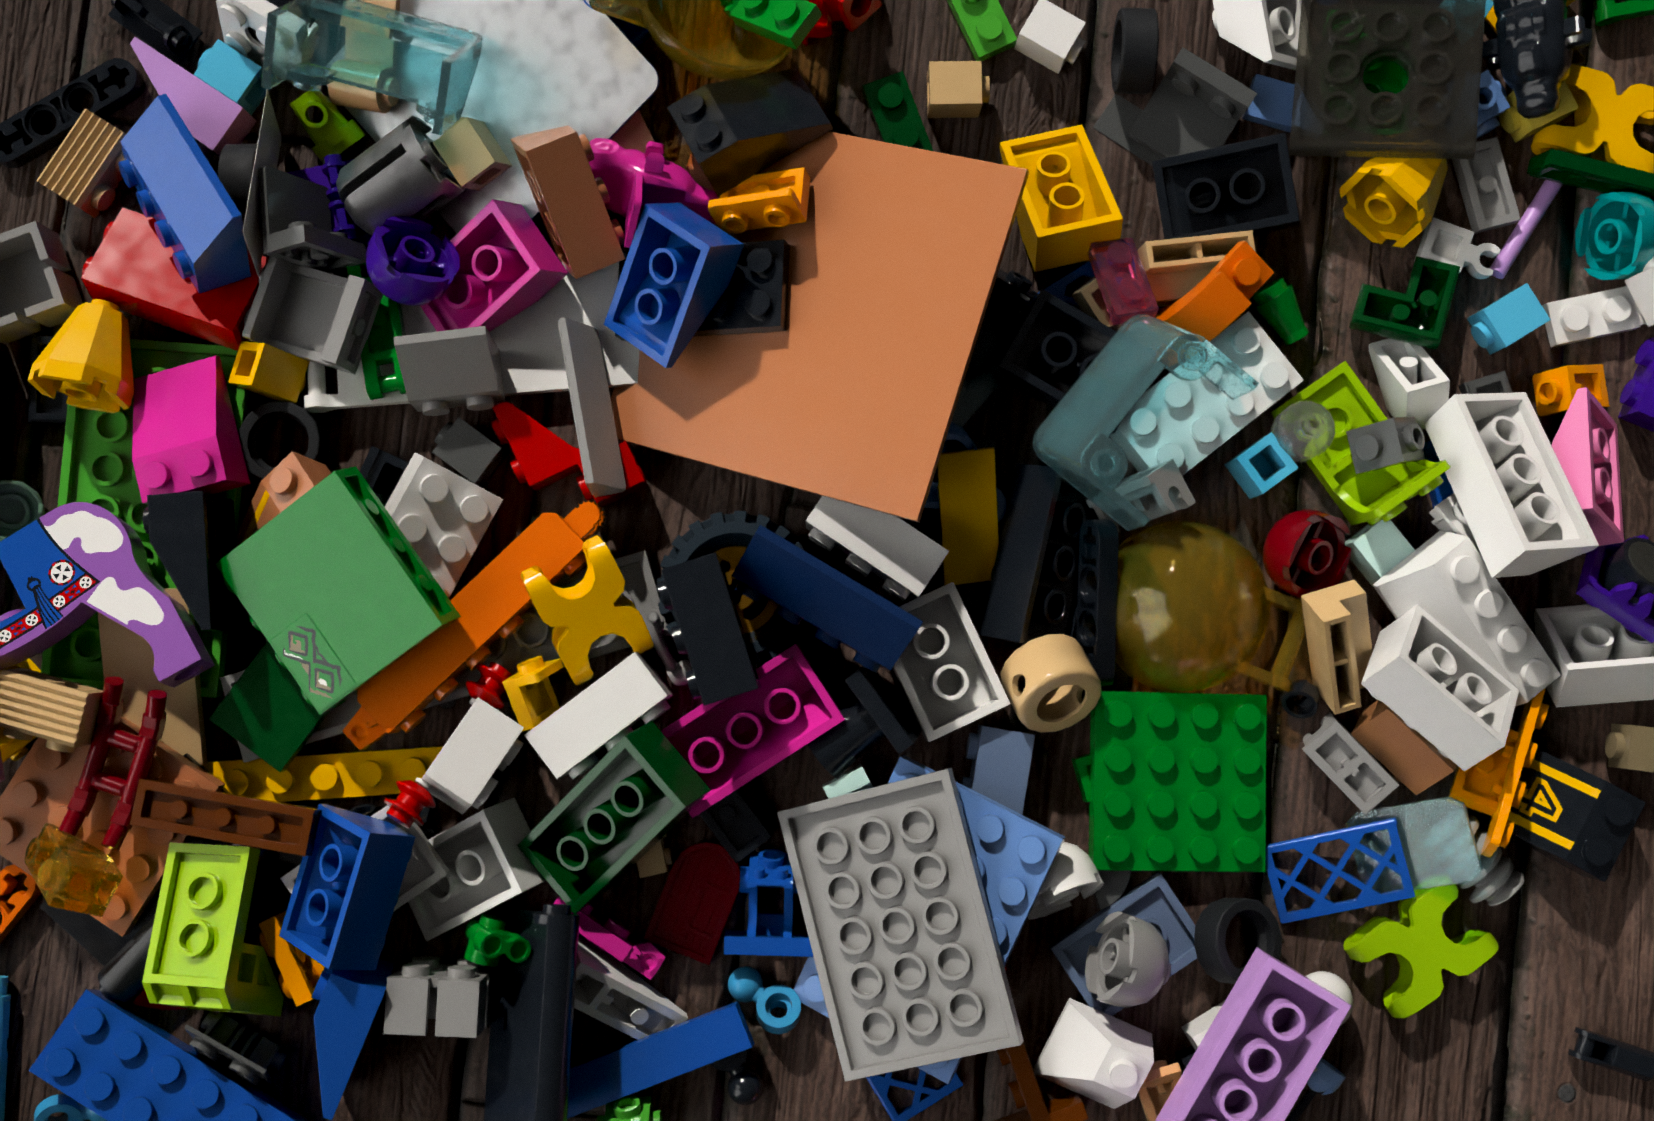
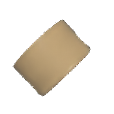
(1055, 678)

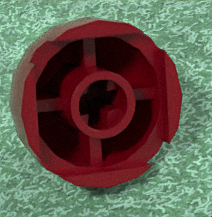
(1306, 551)

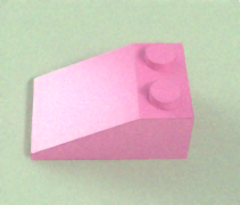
(1590, 459)

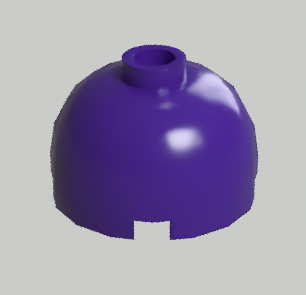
(402, 264)

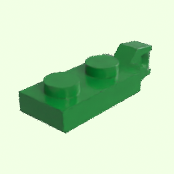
(777, 20)

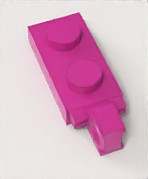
(613, 939)

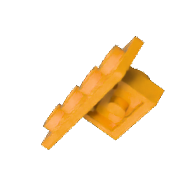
(1495, 783)

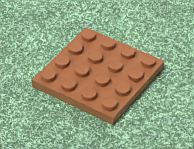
(41, 796)

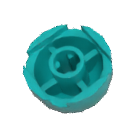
(1616, 235)

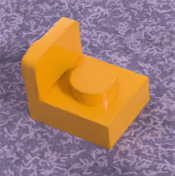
(1557, 387)

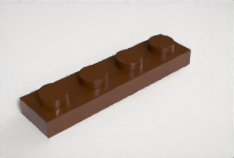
(225, 817)

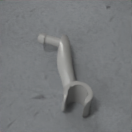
(674, 669)

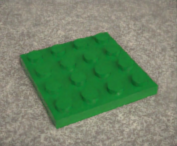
(1178, 782)

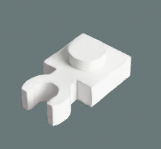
(1453, 246)

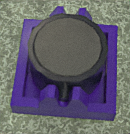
(1621, 583)

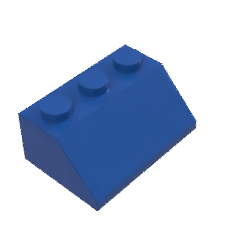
(347, 889)

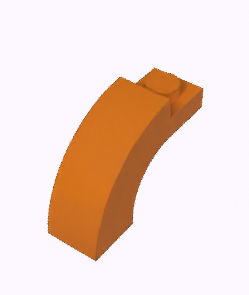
(1220, 294)

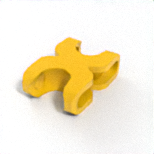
(1602, 121)
(587, 610)

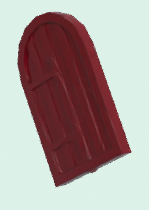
(696, 902)

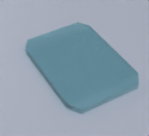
(1434, 843)

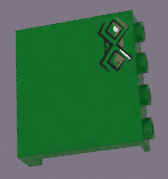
(336, 588)

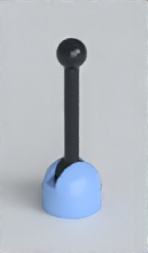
(1323, 1081)

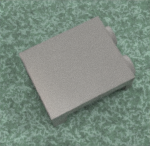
(312, 314)

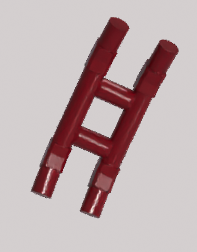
(94, 779)

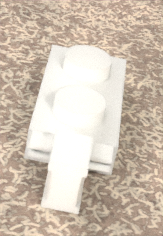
(1592, 316)

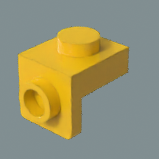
(532, 692)

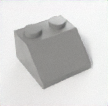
(450, 370)

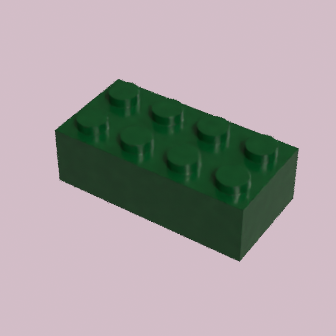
(613, 816)

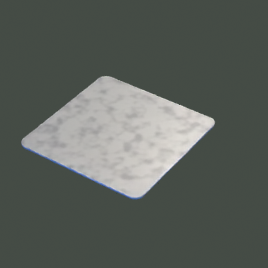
(535, 73)

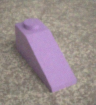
(204, 110)

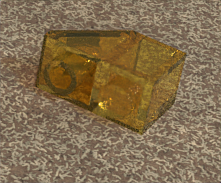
(72, 872)

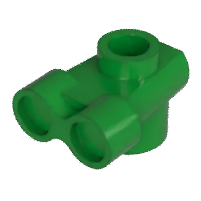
(490, 940)

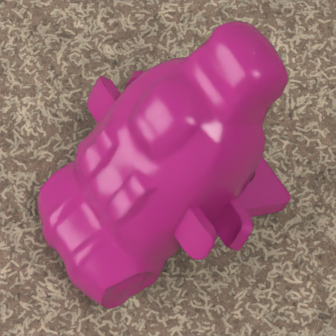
(644, 179)

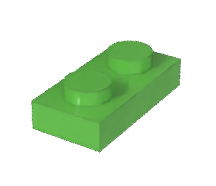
(983, 27)

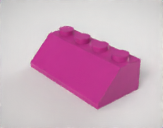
(756, 729)

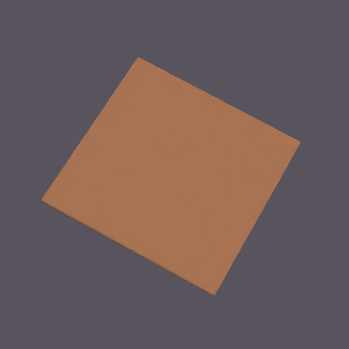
(875, 338)

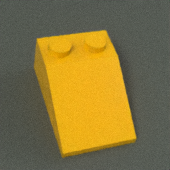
(1064, 197)

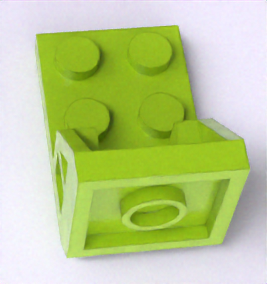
(199, 935)

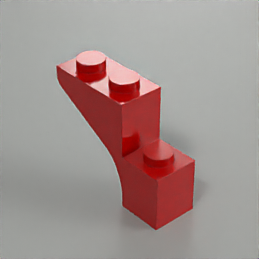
(547, 458)

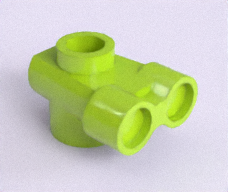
(331, 134)

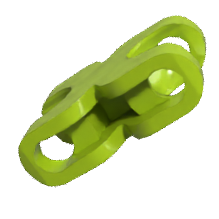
(1420, 949)

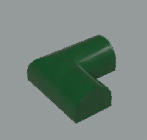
(1411, 316)

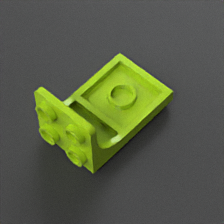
(1367, 495)

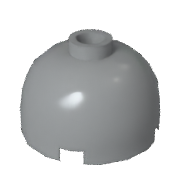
(1128, 962)

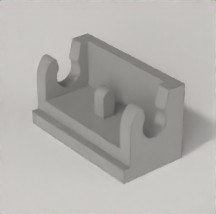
(1153, 491)
(1349, 764)

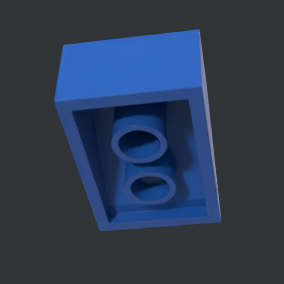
(671, 280)
(342, 1024)

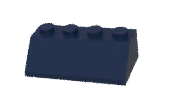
(825, 599)

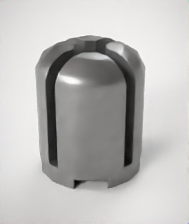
(397, 178)

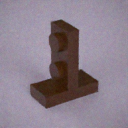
(1028, 1095)

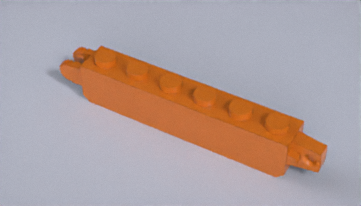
(488, 609)

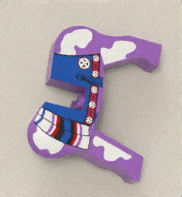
(86, 563)

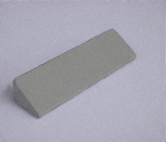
(591, 408)

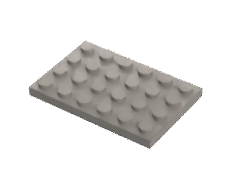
(900, 926)

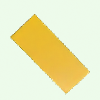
(968, 514)

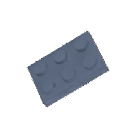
(1149, 901)

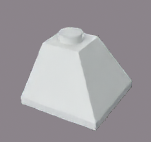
(1261, 28)
(1096, 1055)

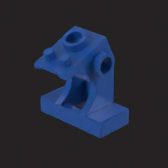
(768, 932)

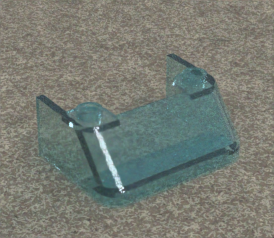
(373, 51)
(1078, 429)

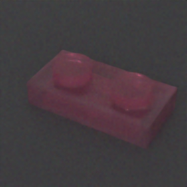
(1122, 279)

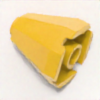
(1393, 197)
(88, 360)

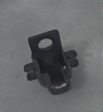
(1536, 51)

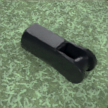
(1614, 1055)

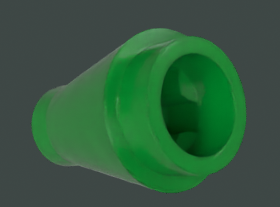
(1281, 310)

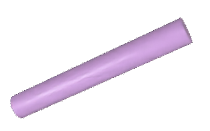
(1524, 228)

